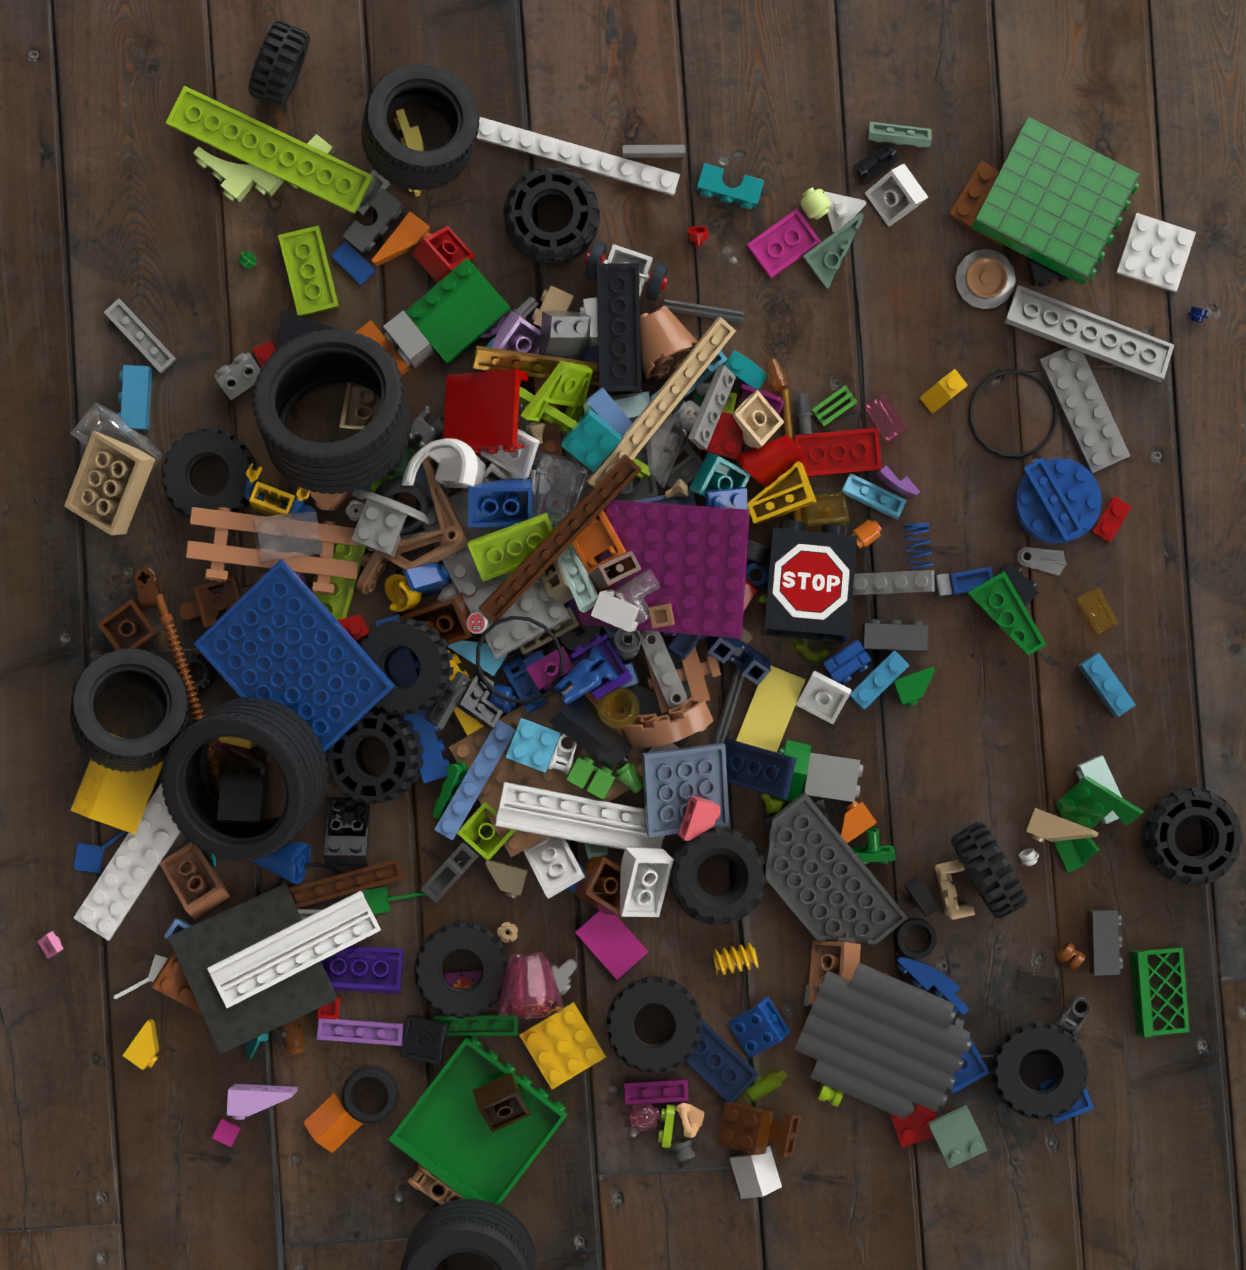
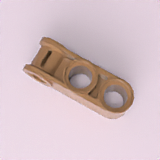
(427, 1183)

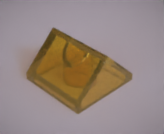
(828, 509)

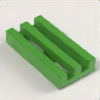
(848, 396)

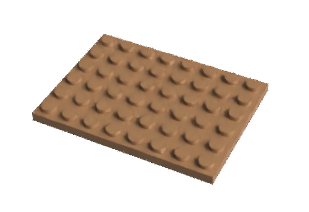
(517, 773)

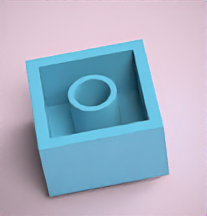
(533, 745)

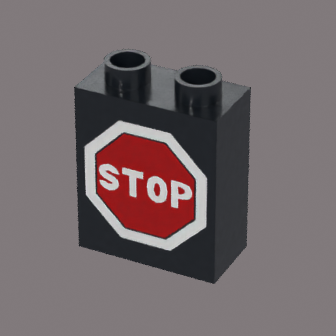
(809, 582)

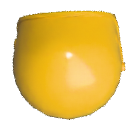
(400, 593)

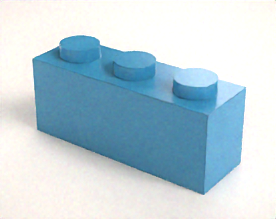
(135, 396)
(878, 680)
(1106, 685)

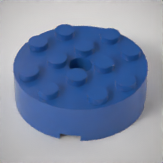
(1079, 490)

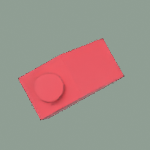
(698, 817)

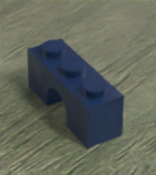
(750, 661)

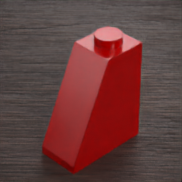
(772, 459)

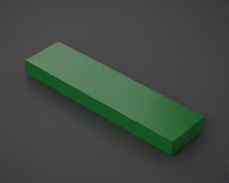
(481, 1025)

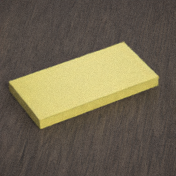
(771, 709)

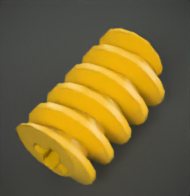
(735, 958)

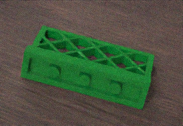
(1142, 988)

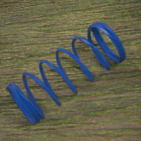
(920, 526)

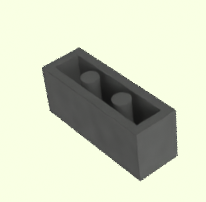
(895, 635)
(1105, 942)

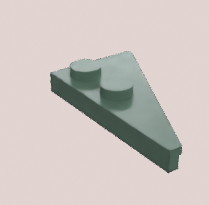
(827, 255)

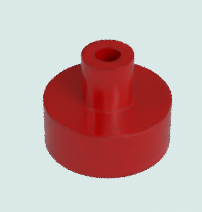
(697, 235)

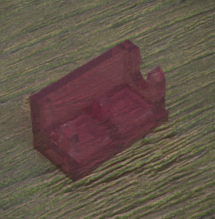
(886, 417)

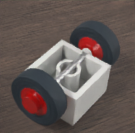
(656, 280)

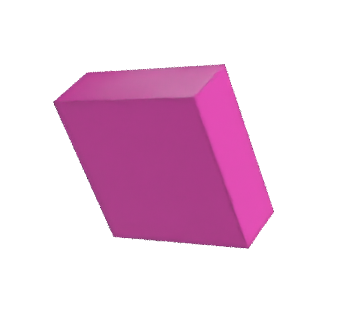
(226, 1132)

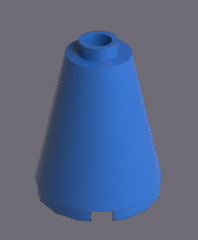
(288, 861)

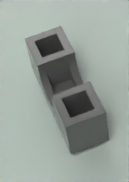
(364, 237)

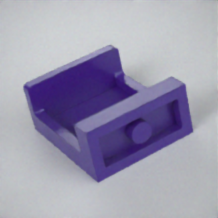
(613, 659)

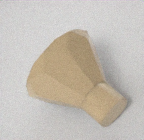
(536, 429)
(679, 489)

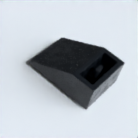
(347, 833)

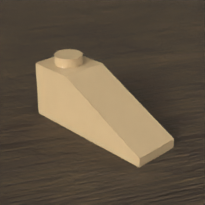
(1053, 828)

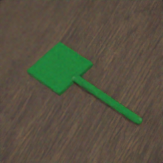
(379, 901)

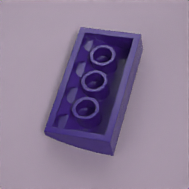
(366, 969)

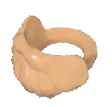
(691, 1118)

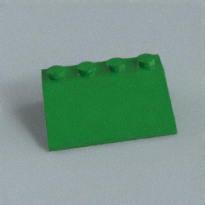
(457, 310)

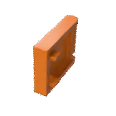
(597, 539)

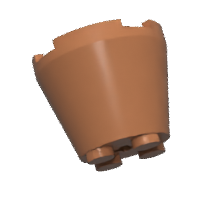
(663, 343)

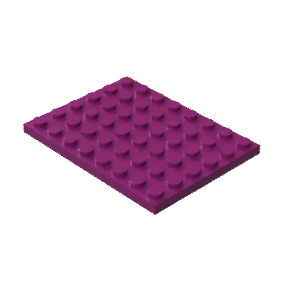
(695, 559)

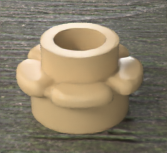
(501, 932)

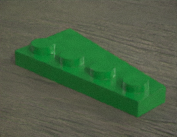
(1007, 610)

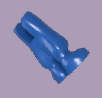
(583, 678)

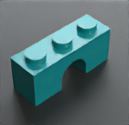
(746, 194)

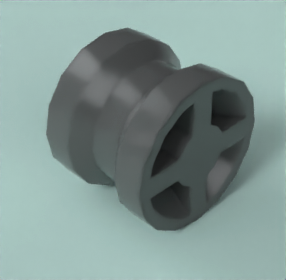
(683, 1150)

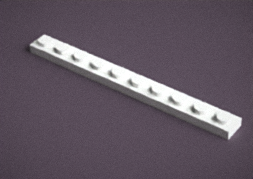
(577, 156)

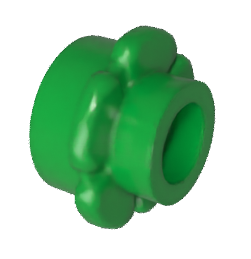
(247, 259)

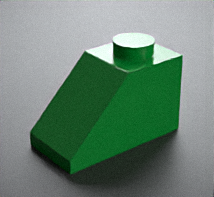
(912, 686)

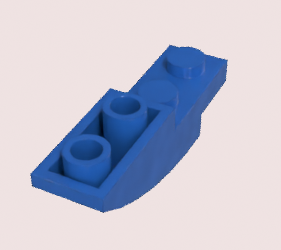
(927, 976)

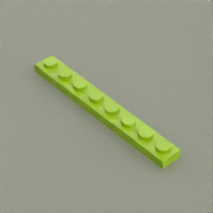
(565, 424)

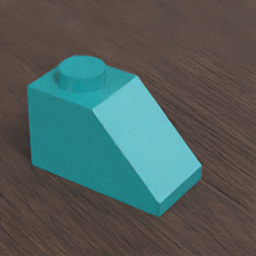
(746, 370)

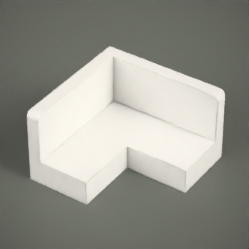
(615, 611)

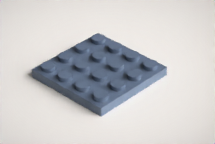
(675, 776)

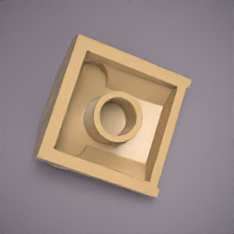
(757, 420)

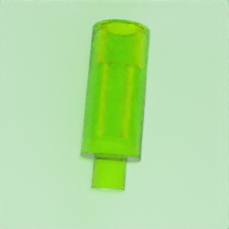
(766, 1085)

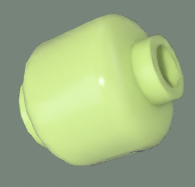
(815, 203)

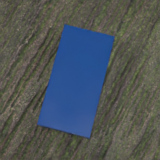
(353, 263)
(968, 580)

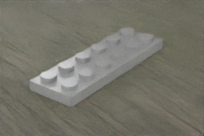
(1084, 408)

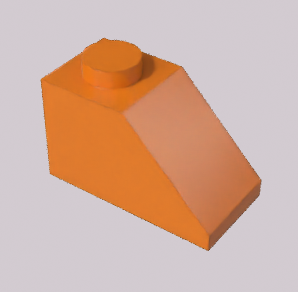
(855, 821)

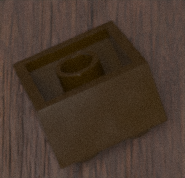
(501, 1102)

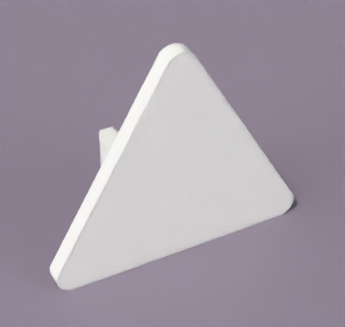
(842, 209)

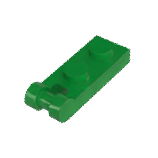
(456, 774)

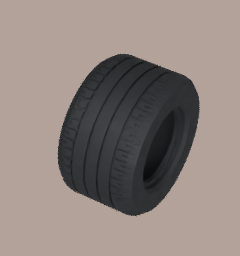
(473, 1228)

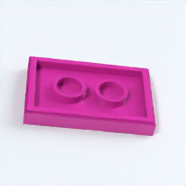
(783, 243)
(611, 943)

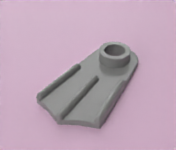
(1044, 560)

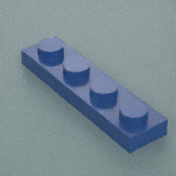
(1053, 499)

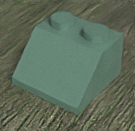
(957, 1136)

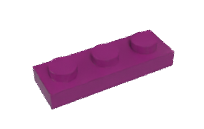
(656, 1091)

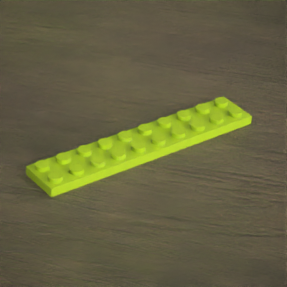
(269, 150)

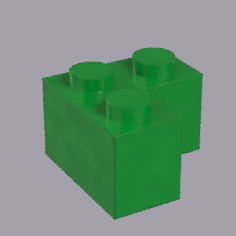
(802, 753)

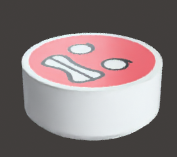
(477, 622)

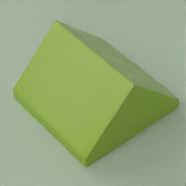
(476, 826)

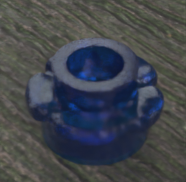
(1198, 314)

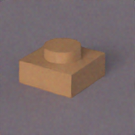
(661, 615)

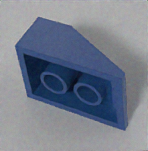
(500, 503)

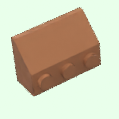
(832, 956)

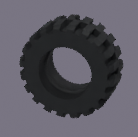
(278, 63)

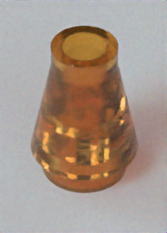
(776, 376)

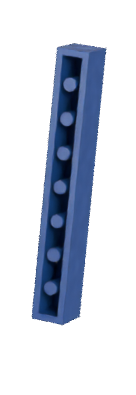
(405, 673)

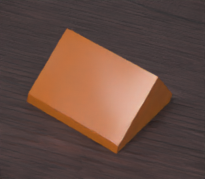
(331, 1124)

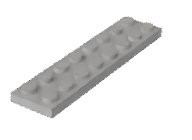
(1089, 333)

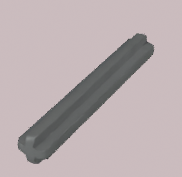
(704, 311)
(729, 706)

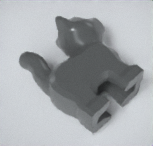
(421, 428)

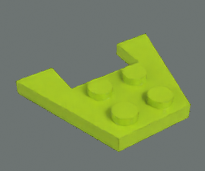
(565, 386)

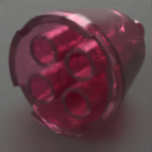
(529, 987)

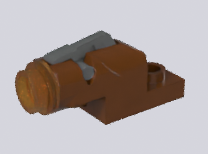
(292, 1036)

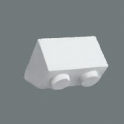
(896, 194)

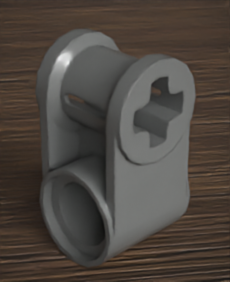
(1072, 1016)

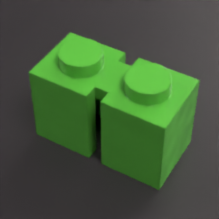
(601, 781)

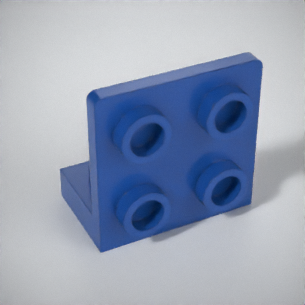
(759, 1027)

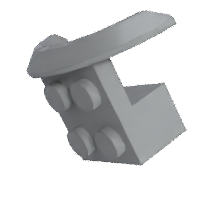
(382, 522)

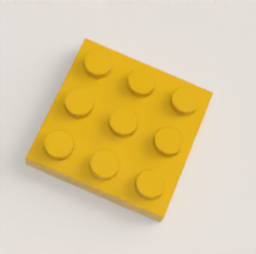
(562, 1045)

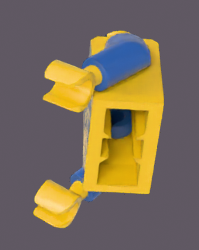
(269, 499)

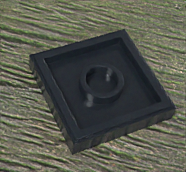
(424, 1039)

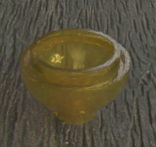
(615, 700)

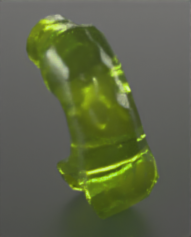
(815, 656)

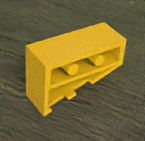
(783, 496)

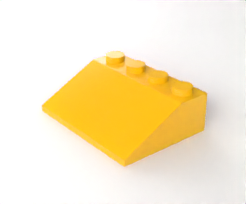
(115, 796)

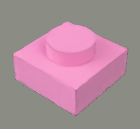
(50, 944)

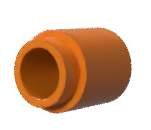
(867, 533)

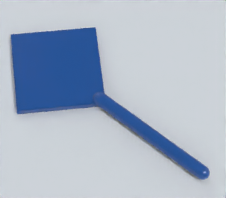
(90, 857)

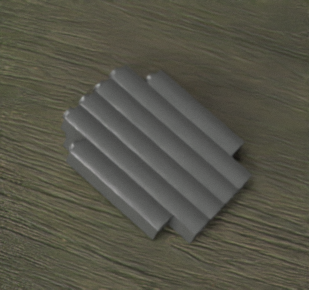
(884, 1041)

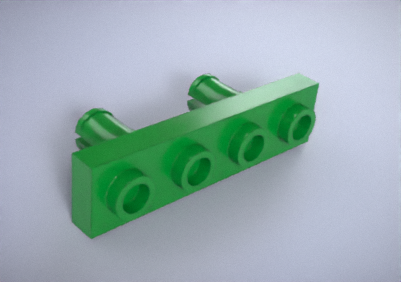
(873, 851)

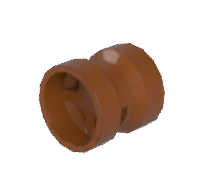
(1070, 956)

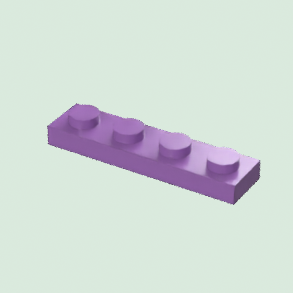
(360, 1031)

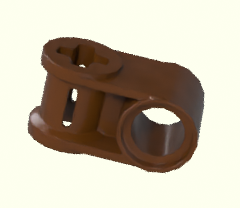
(147, 590)

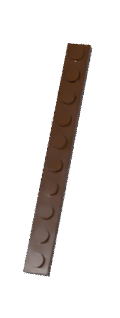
(559, 538)

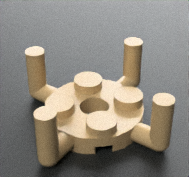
(948, 891)

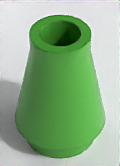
(627, 774)

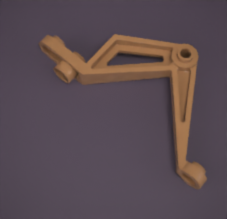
(451, 536)

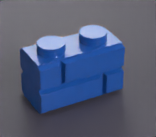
(846, 662)

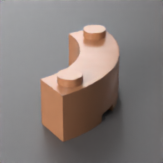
(680, 723)

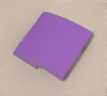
(903, 487)

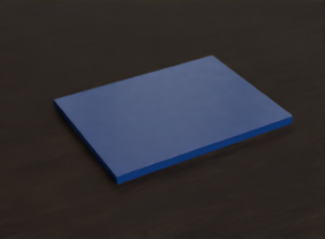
(295, 652)

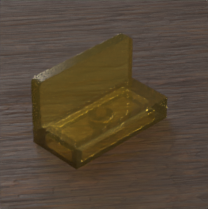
(1097, 610)

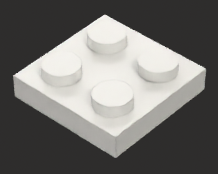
(823, 697)

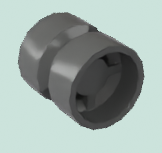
(627, 643)

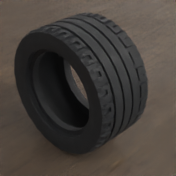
(426, 87)
(130, 667)

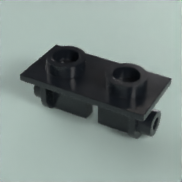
(876, 162)

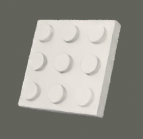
(1155, 252)

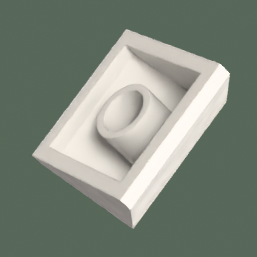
(755, 1174)

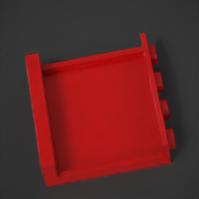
(484, 409)

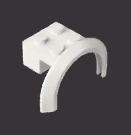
(456, 461)

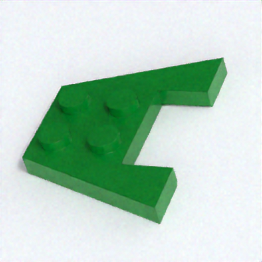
(1088, 805)

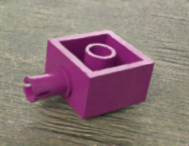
(547, 668)

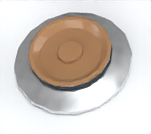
(985, 279)

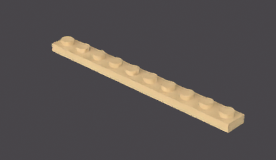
(668, 396)

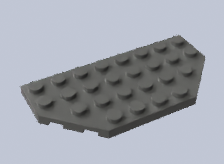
(826, 879)

